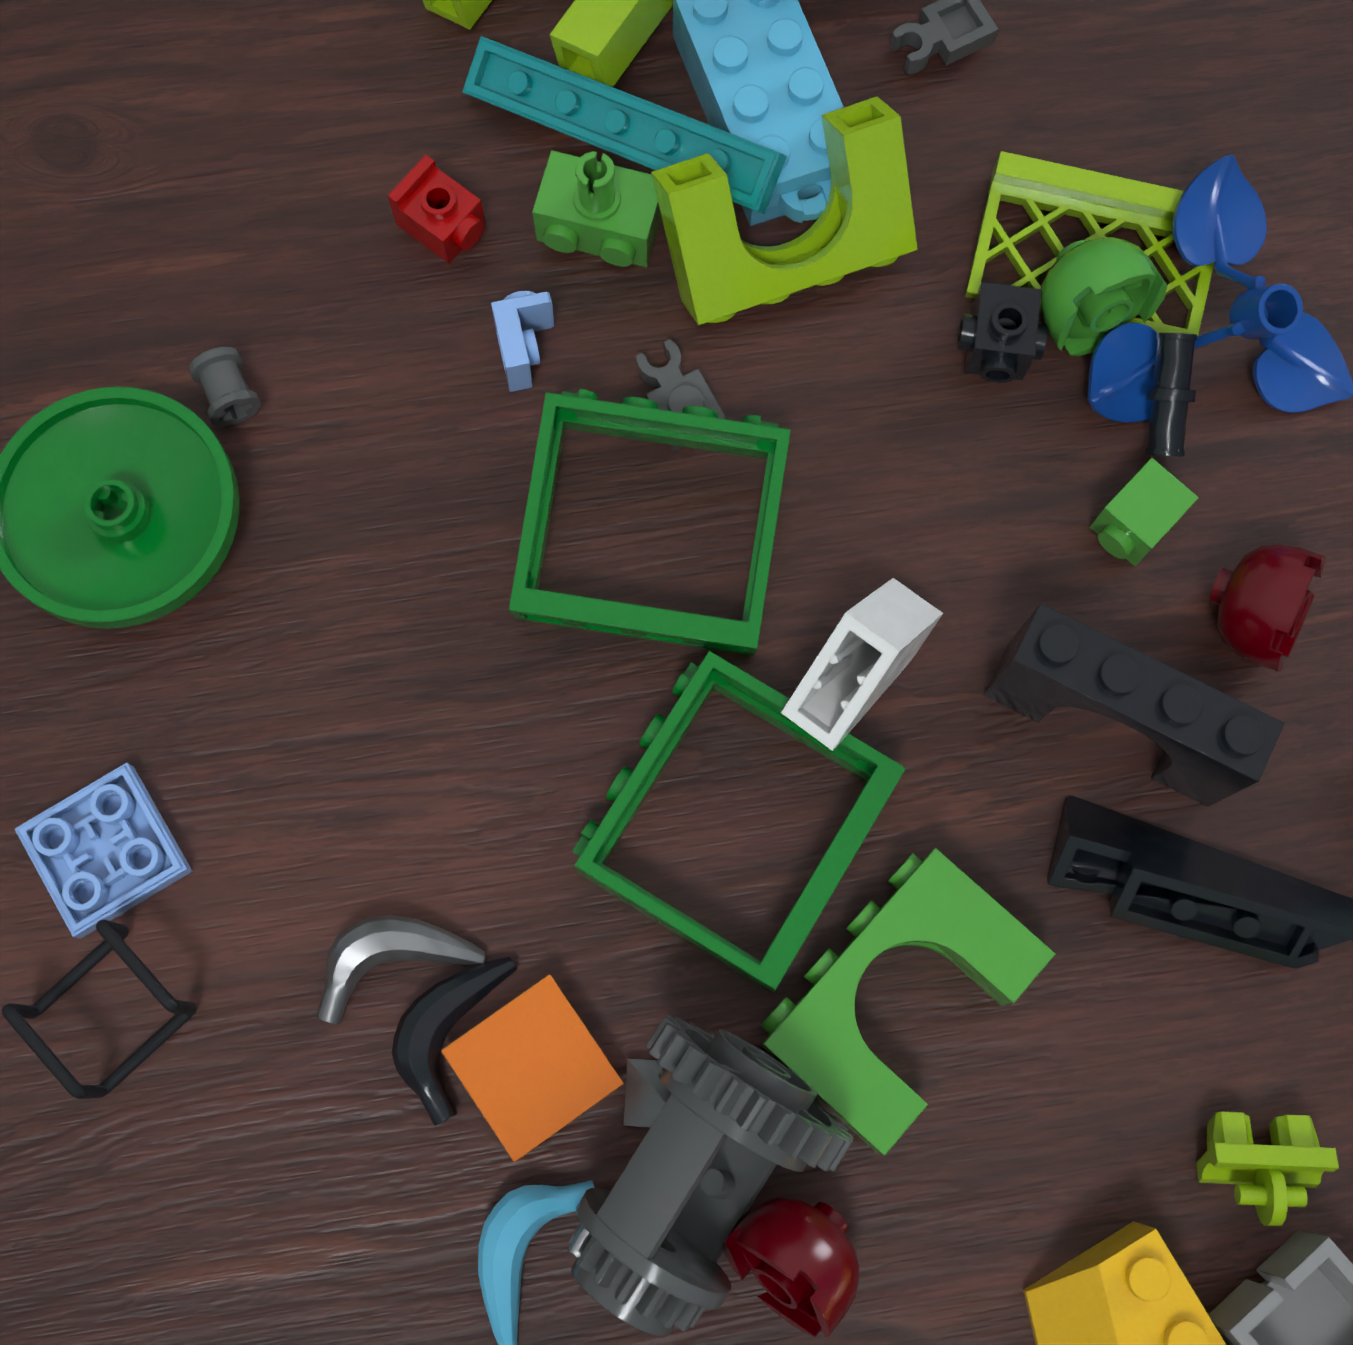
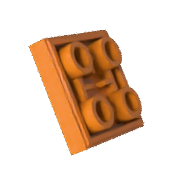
(532, 1067)

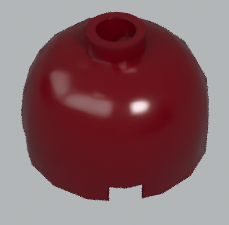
(1266, 601)
(799, 1260)

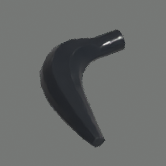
(428, 1022)

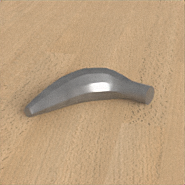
(382, 941)

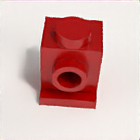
(418, 210)

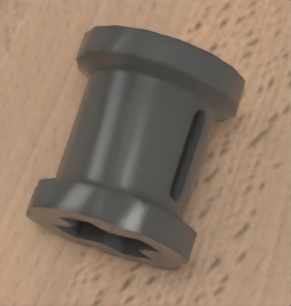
(224, 386)

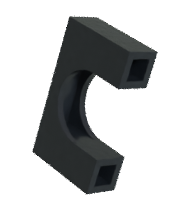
(1207, 736)

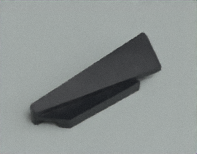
(1195, 888)

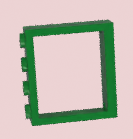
(642, 420)
(661, 742)

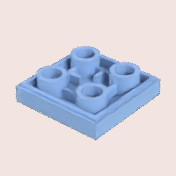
(103, 850)

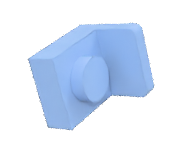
(515, 324)

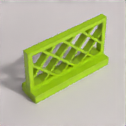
(1092, 199)

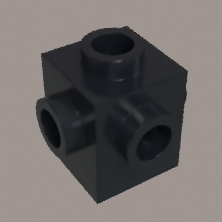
(1002, 332)

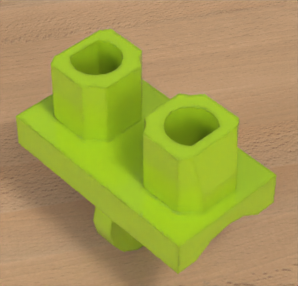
(1265, 1174)

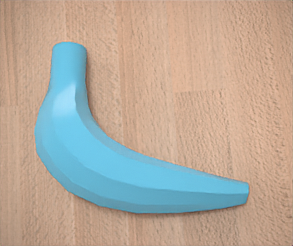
(505, 1243)

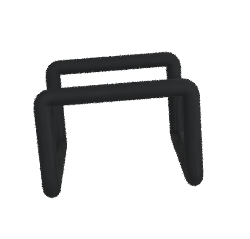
(113, 937)

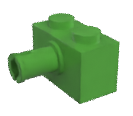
(597, 209)

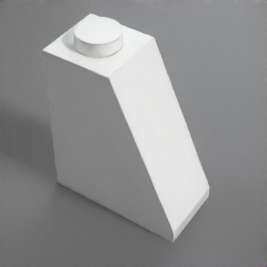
(861, 661)

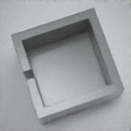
(1299, 1303)

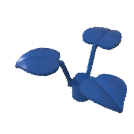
(1226, 224)

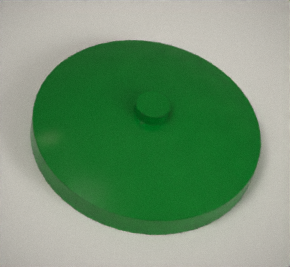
(115, 507)

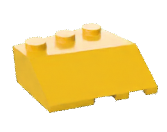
(1120, 1295)

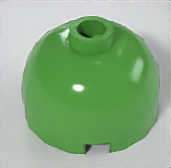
(1097, 289)

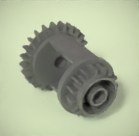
(729, 1121)

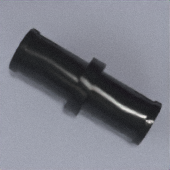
(1170, 394)

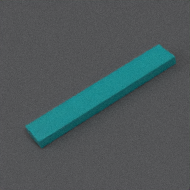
(618, 120)

